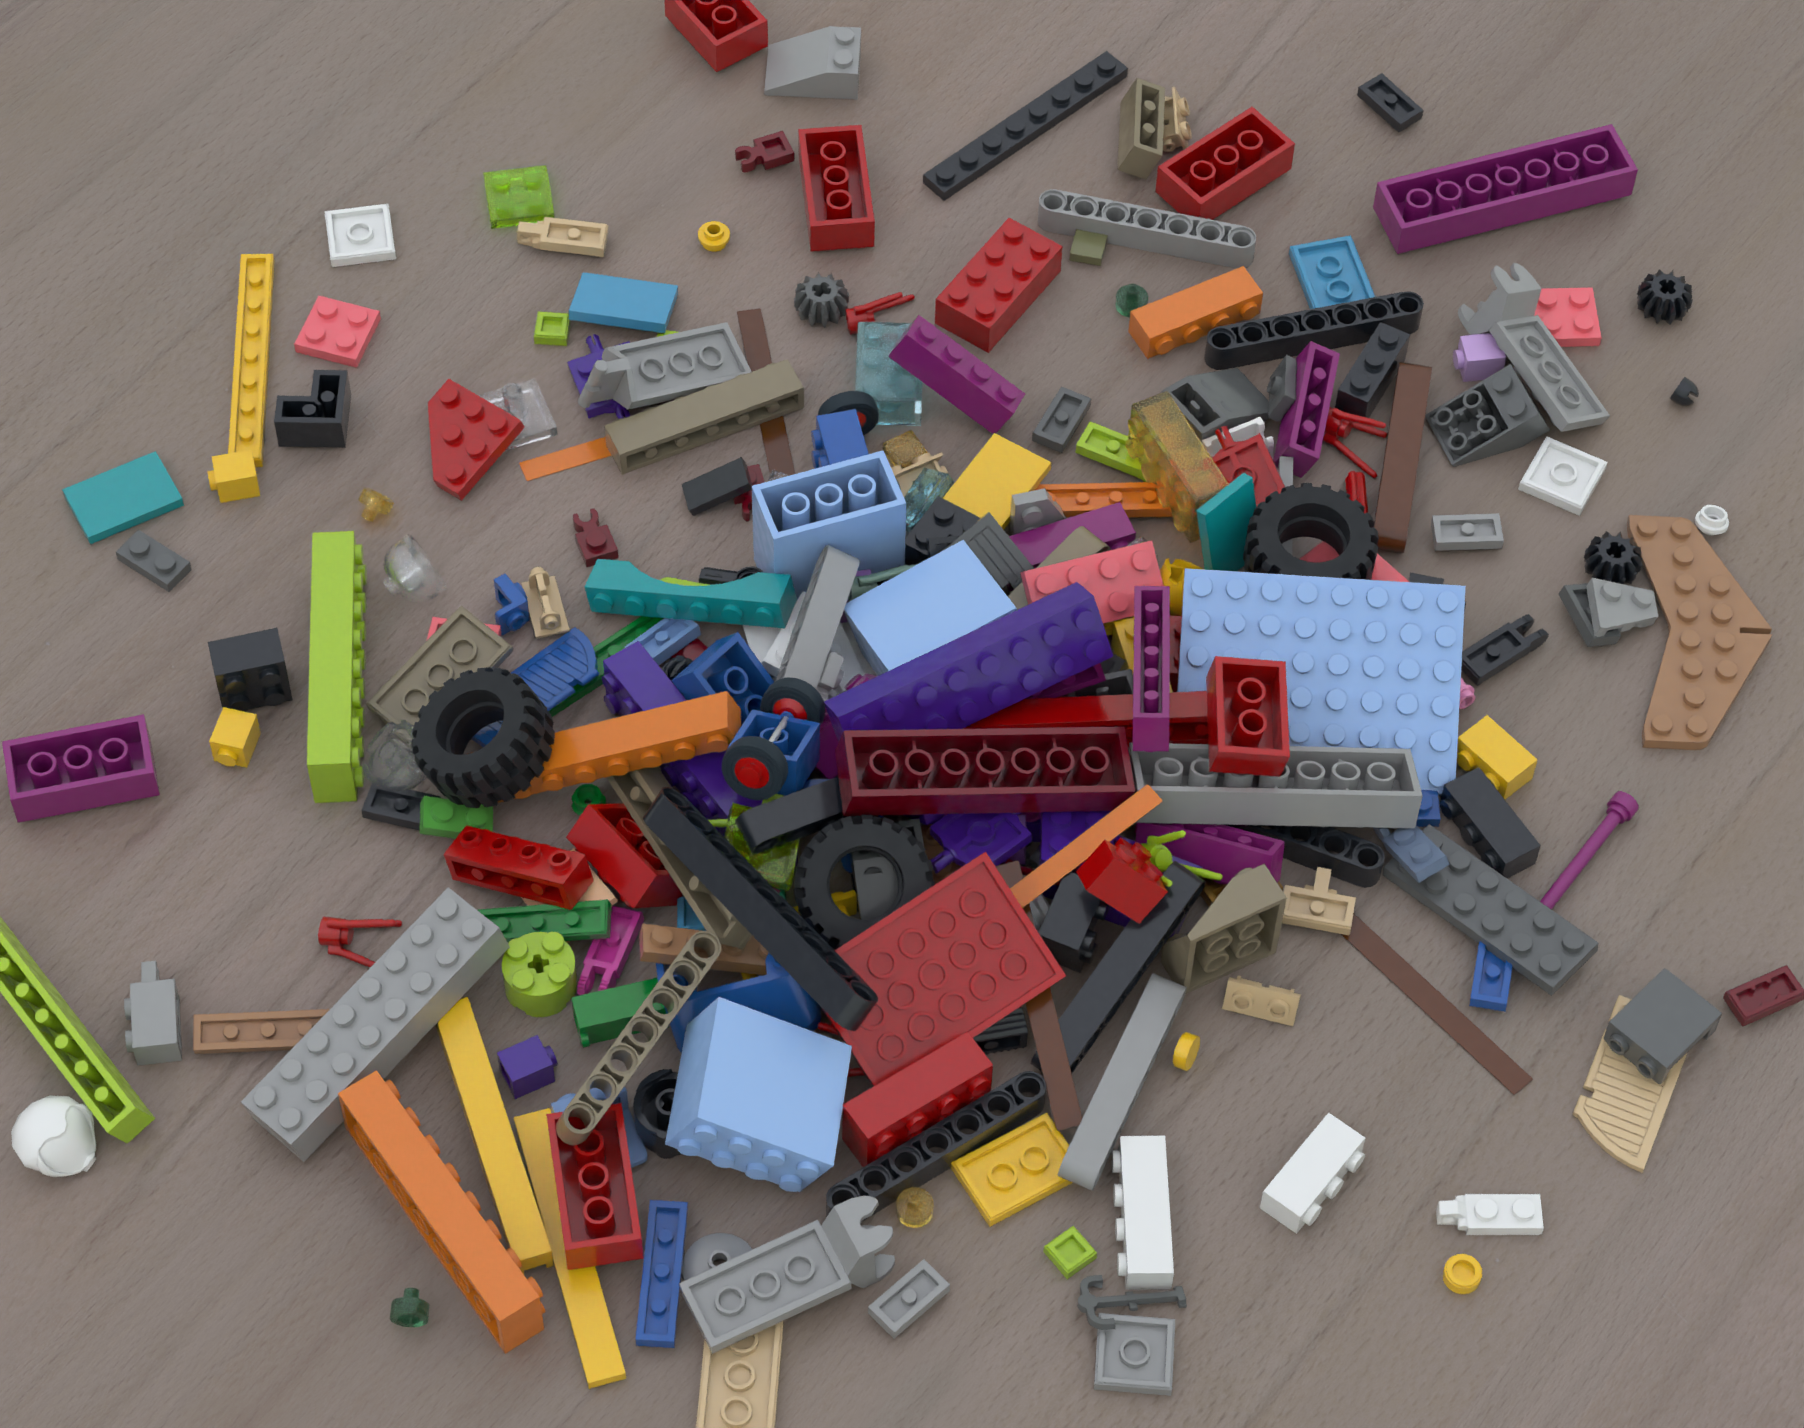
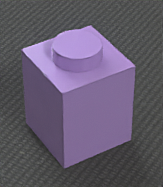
(1478, 357)

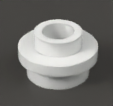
(1712, 520)

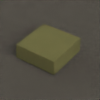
(1088, 247)

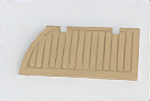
(1625, 1104)

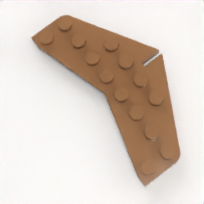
(1711, 637)

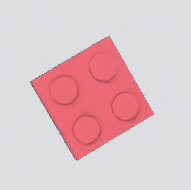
(1570, 316)
(337, 331)

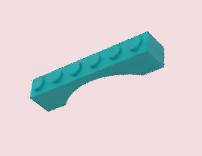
(751, 601)

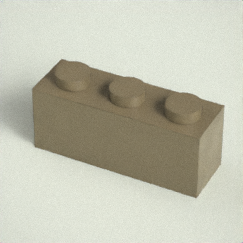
(1141, 128)

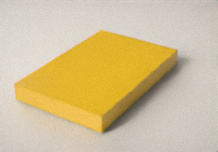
(995, 476)
(1014, 1169)

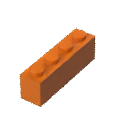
(1194, 312)

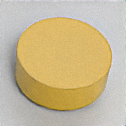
(1186, 1051)
(1462, 1273)

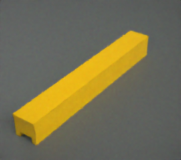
(493, 1137)

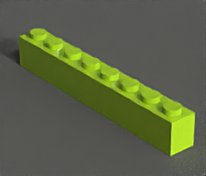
(69, 1042)

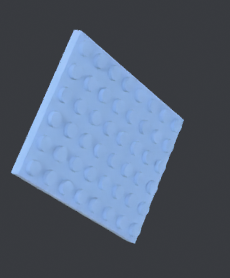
(1360, 656)

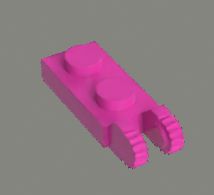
(610, 954)

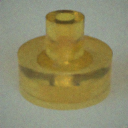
(375, 503)
(914, 1207)

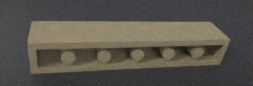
(704, 416)

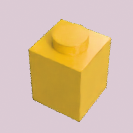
(234, 476)
(235, 737)

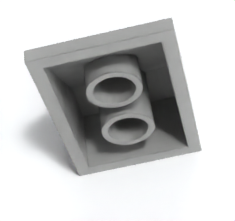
(816, 64)

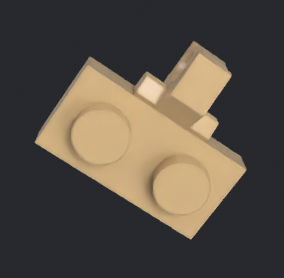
(1318, 906)

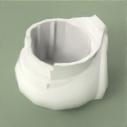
(55, 1136)

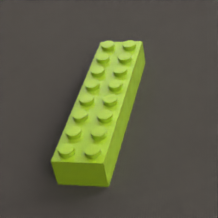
(336, 667)

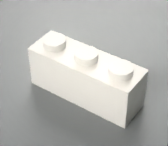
(1313, 1174)

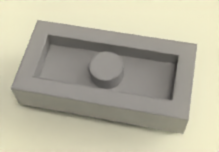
(1467, 532)
(908, 1298)

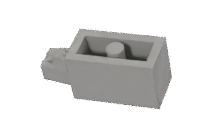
(154, 1018)

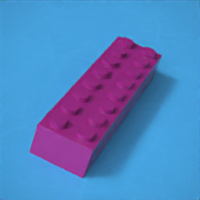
(1504, 188)

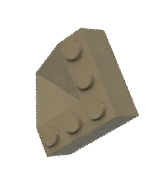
(1231, 934)

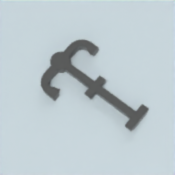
(1089, 1303)

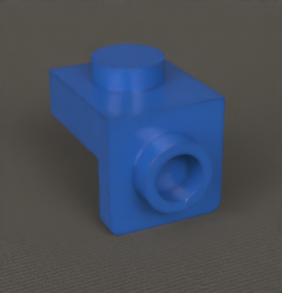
(514, 603)

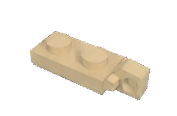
(564, 236)

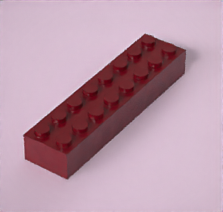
(983, 770)

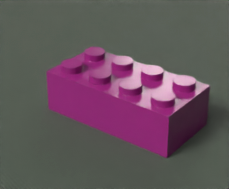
(80, 768)

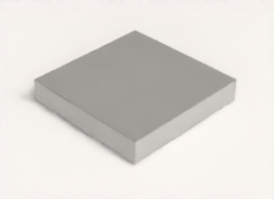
(1135, 1355)

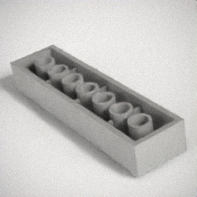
(1314, 789)
(376, 1021)

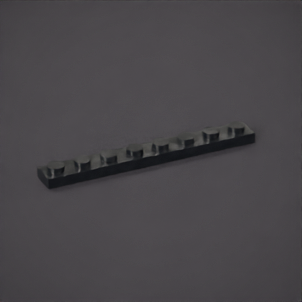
(1025, 125)

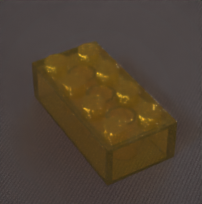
(1173, 460)

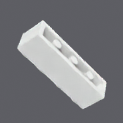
(1144, 1213)

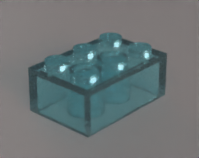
(890, 385)

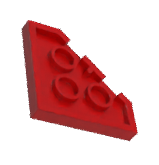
(466, 437)

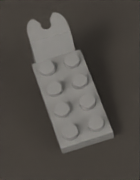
(1533, 349)
(789, 1274)

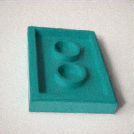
(123, 497)
(1225, 523)

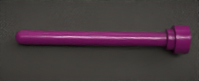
(1620, 809)

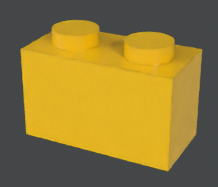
(1497, 755)

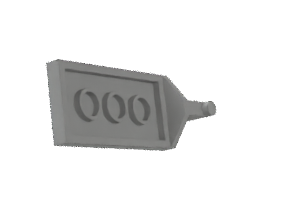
(665, 367)

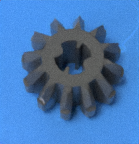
(821, 299)

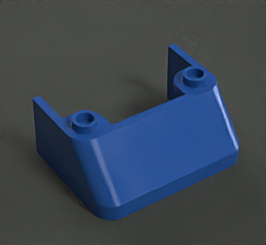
(770, 994)

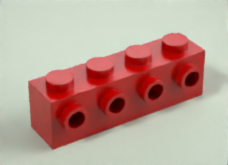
(519, 867)

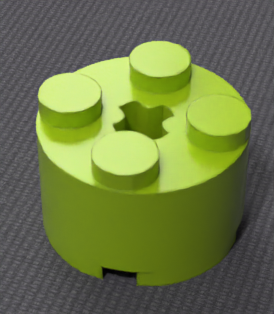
(539, 973)

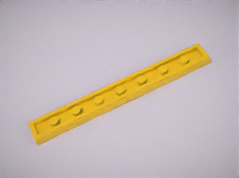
(251, 355)
(579, 1286)

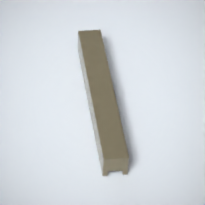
(637, 792)

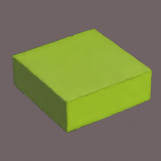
(552, 328)
(1070, 1252)

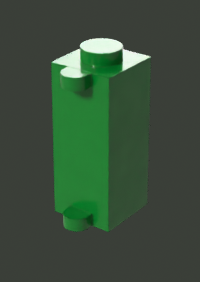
(606, 1013)

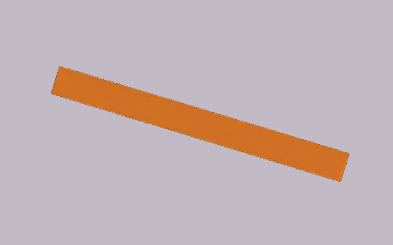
(565, 459)
(1085, 844)

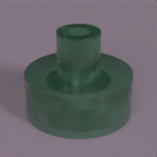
(1130, 298)
(409, 1309)

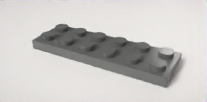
(1498, 915)

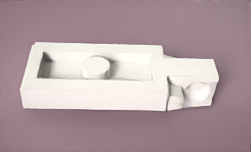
(1493, 1214)

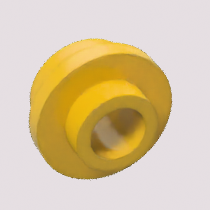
(714, 236)

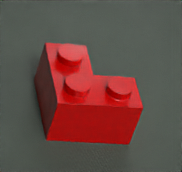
(1123, 878)

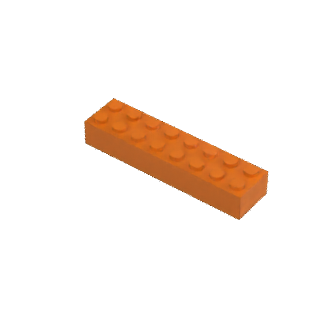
(443, 1211)

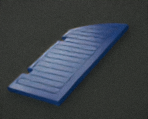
(553, 674)

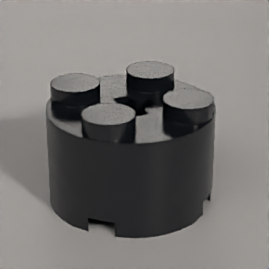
(653, 1110)

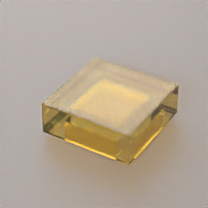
(903, 449)

